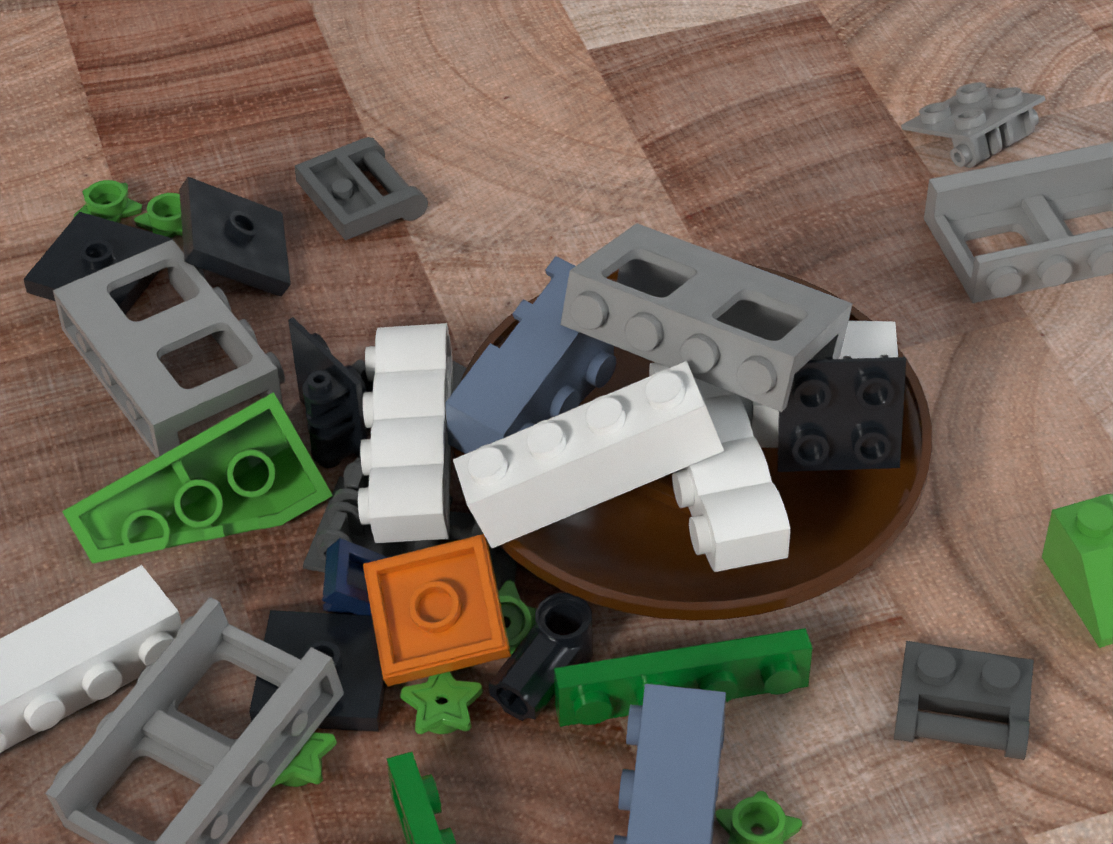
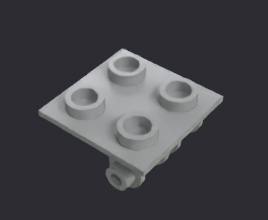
(979, 120)

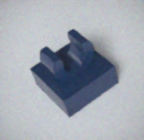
(345, 578)

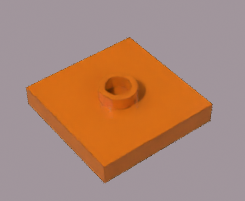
(436, 610)

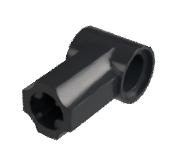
(527, 677)

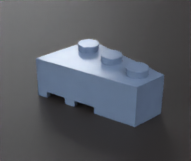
(532, 375)
(675, 767)

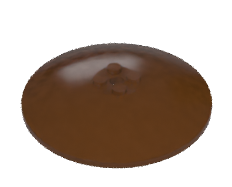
(639, 547)

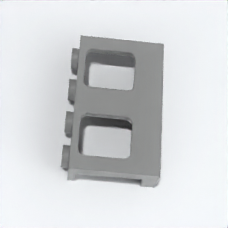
(1033, 201)
(703, 308)
(128, 352)
(230, 771)

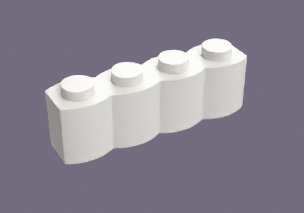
(409, 437)
(731, 495)

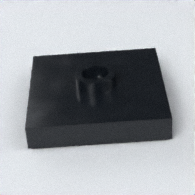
(234, 237)
(87, 247)
(355, 655)

